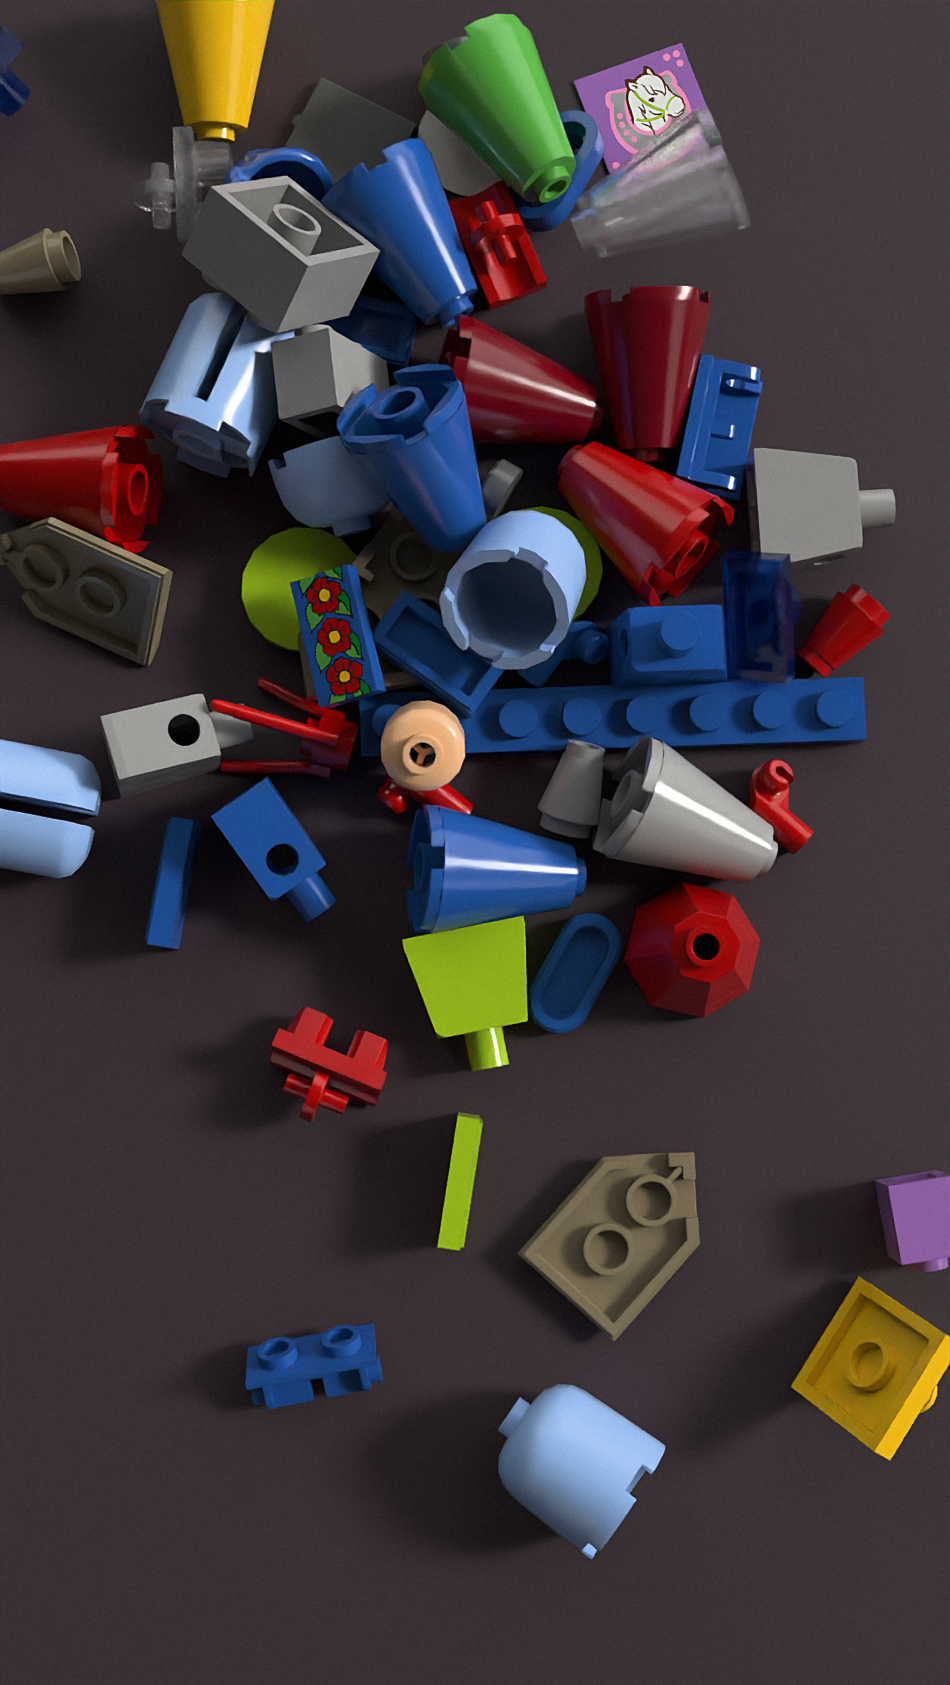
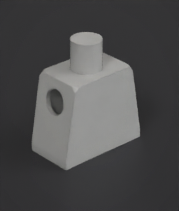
(811, 507)
(147, 757)

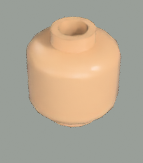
(435, 763)

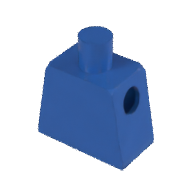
(667, 645)
(262, 820)

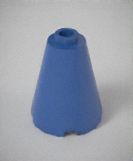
(409, 220)
(420, 452)
(484, 871)

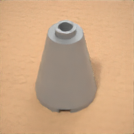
(680, 819)

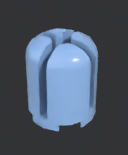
(216, 387)
(53, 781)

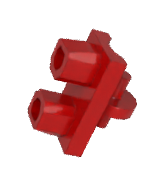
(497, 246)
(303, 1054)

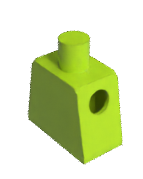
(473, 984)

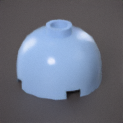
(327, 487)

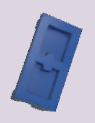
(719, 427)

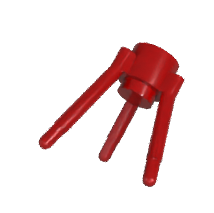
(325, 740)

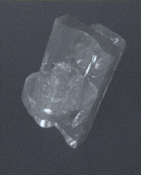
(194, 166)

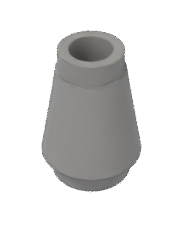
(574, 791)

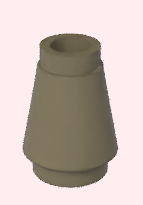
(39, 264)

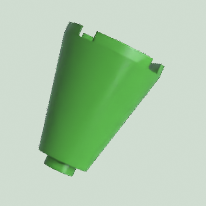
(502, 106)

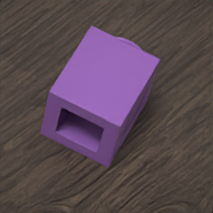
(916, 1219)

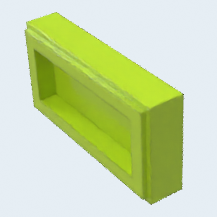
(460, 1181)

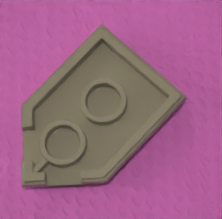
(89, 586)
(619, 1235)

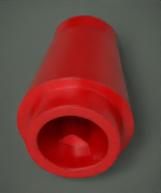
(843, 630)

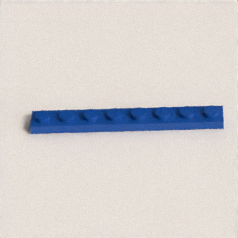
(621, 714)

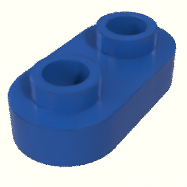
(582, 134)

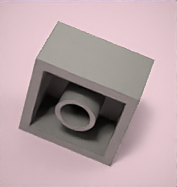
(279, 253)

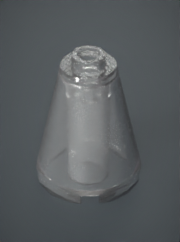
(664, 193)

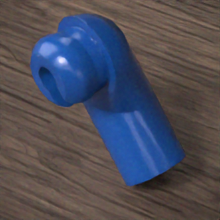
(581, 641)

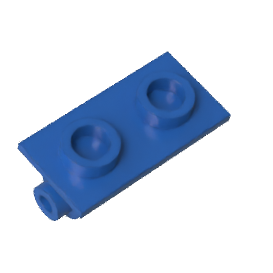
(283, 1367)

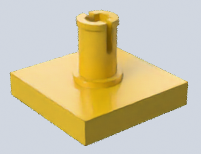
(875, 1368)

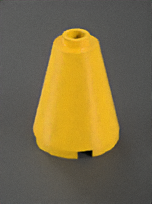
(215, 61)

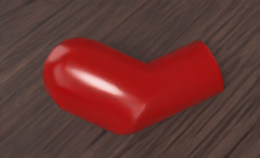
(397, 797)

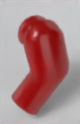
(771, 802)

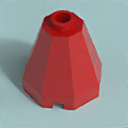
(663, 956)

